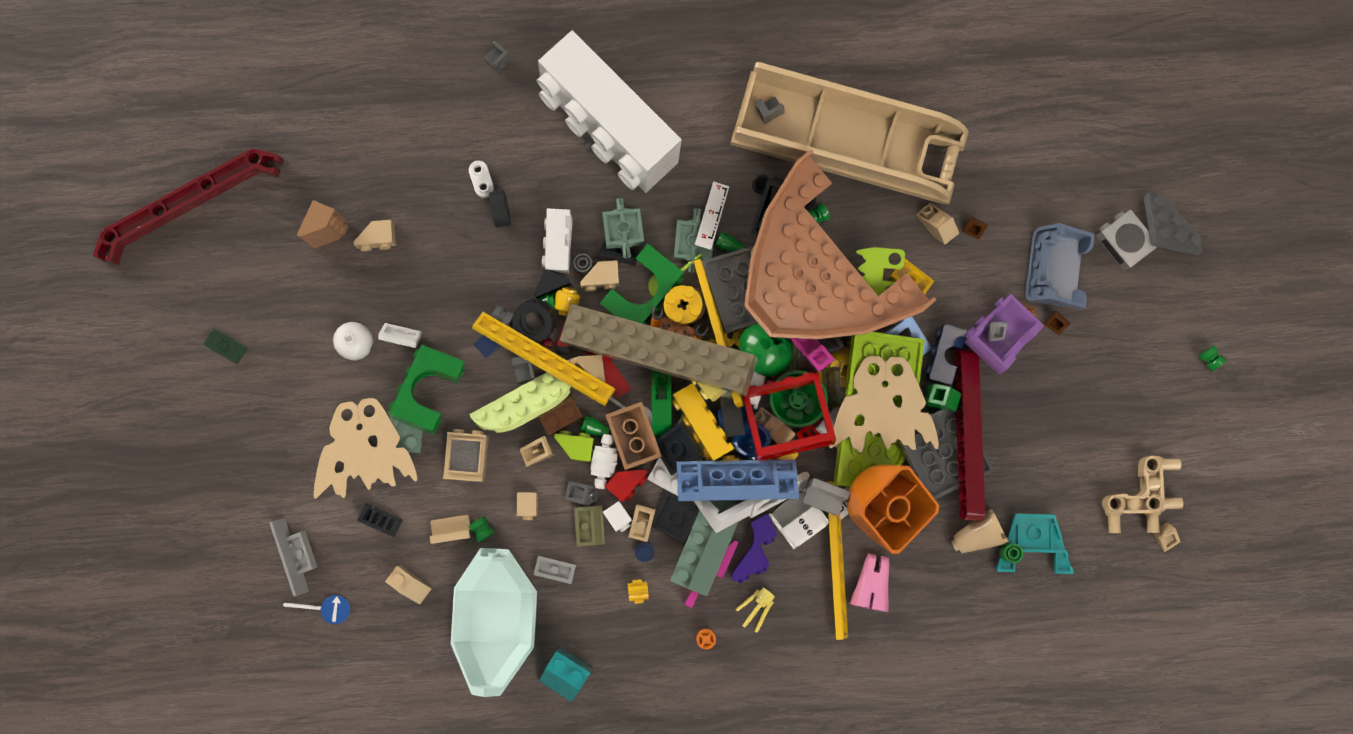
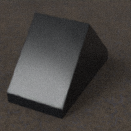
(550, 283)

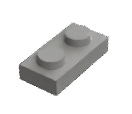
(554, 569)

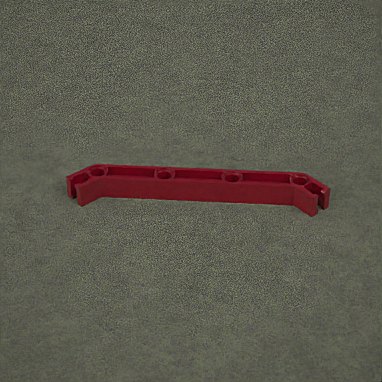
(181, 201)

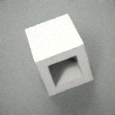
(618, 517)

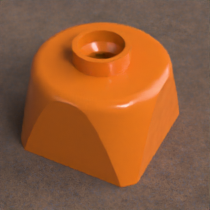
(890, 505)

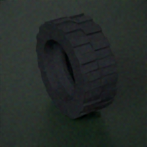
(544, 310)

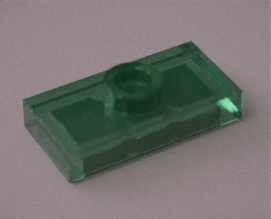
(225, 346)

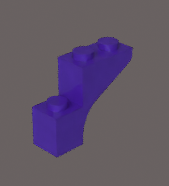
(755, 559)

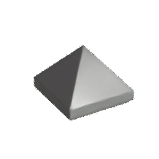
(997, 331)

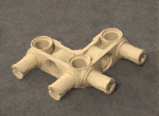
(1151, 488)

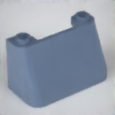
(1056, 265)

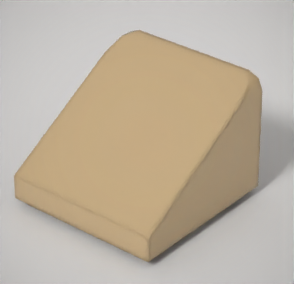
(1167, 537)

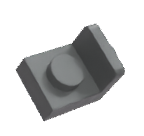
(581, 493)

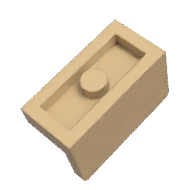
(450, 529)

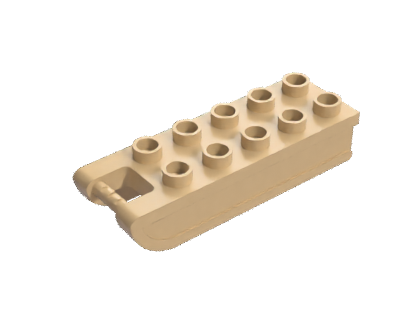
(849, 132)

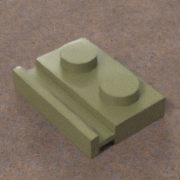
(589, 526)

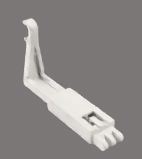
(742, 510)

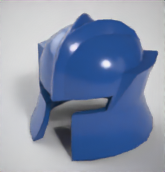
(744, 443)

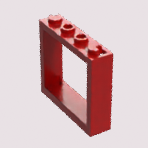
(797, 445)

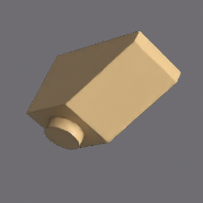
(408, 584)

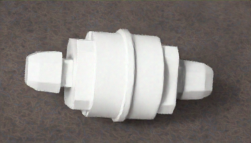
(604, 461)

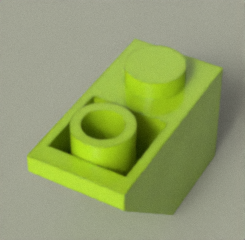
(577, 447)

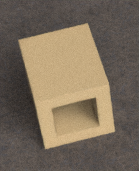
(527, 505)

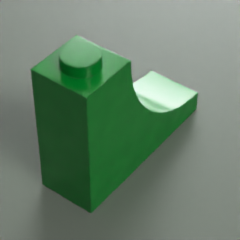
(661, 403)

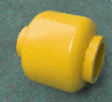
(564, 298)

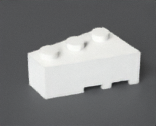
(557, 240)

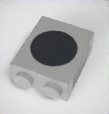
(1126, 239)

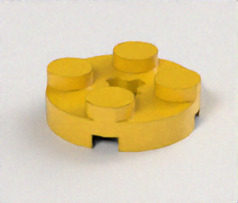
(688, 295)

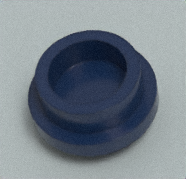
(644, 552)

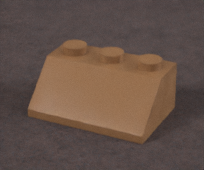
(322, 225)
(633, 436)

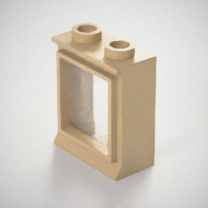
(466, 456)

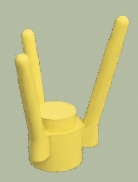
(764, 598)

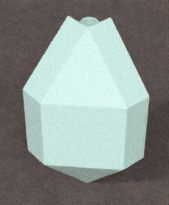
(492, 621)

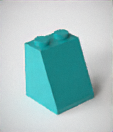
(565, 674)

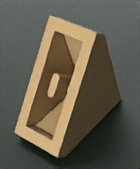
(590, 364)
(536, 451)

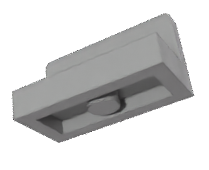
(825, 496)

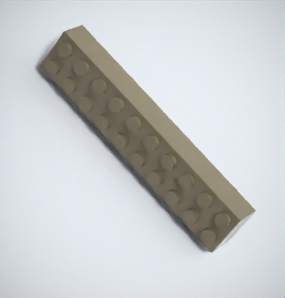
(659, 350)

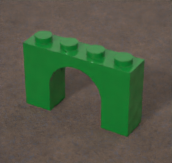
(667, 277)
(426, 363)

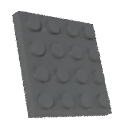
(728, 284)
(939, 466)

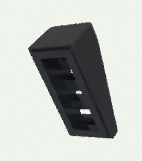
(362, 518)

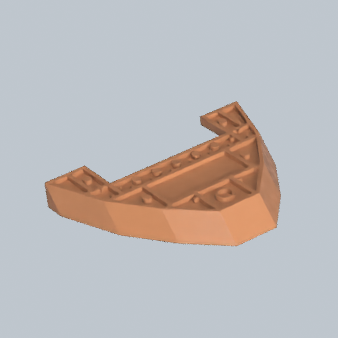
(803, 281)

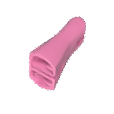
(872, 585)

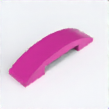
(813, 352)

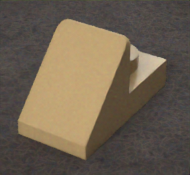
(642, 523)

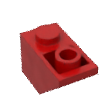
(625, 482)

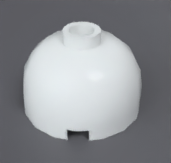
(353, 340)

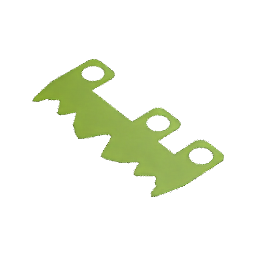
(874, 267)

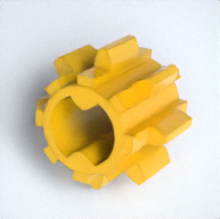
(638, 591)

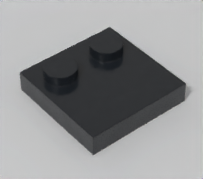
(678, 446)
(675, 517)

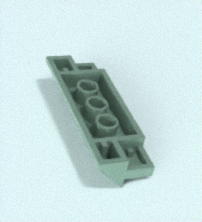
(704, 552)

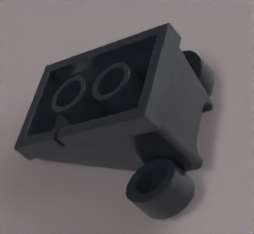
(768, 187)

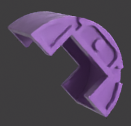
(1020, 329)

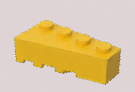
(702, 423)

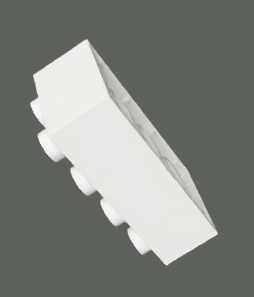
(609, 111)

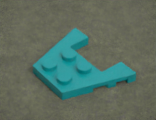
(1037, 534)

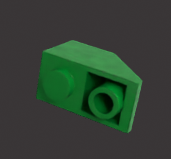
(942, 397)

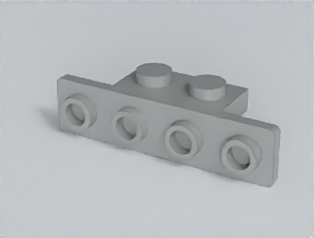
(295, 555)

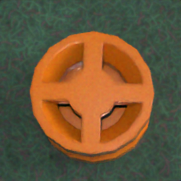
(708, 638)

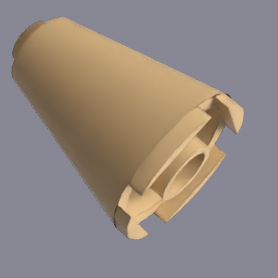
(980, 534)

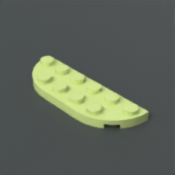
(522, 404)

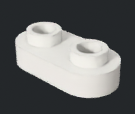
(481, 178)

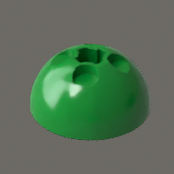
(772, 352)
(784, 401)

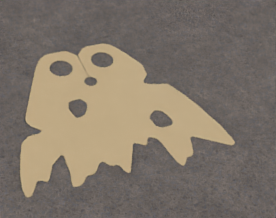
(878, 409)
(357, 454)

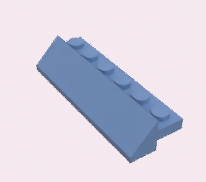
(737, 480)

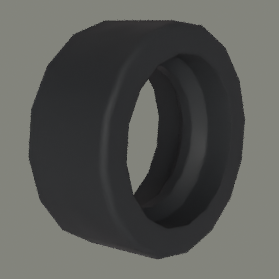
(499, 208)

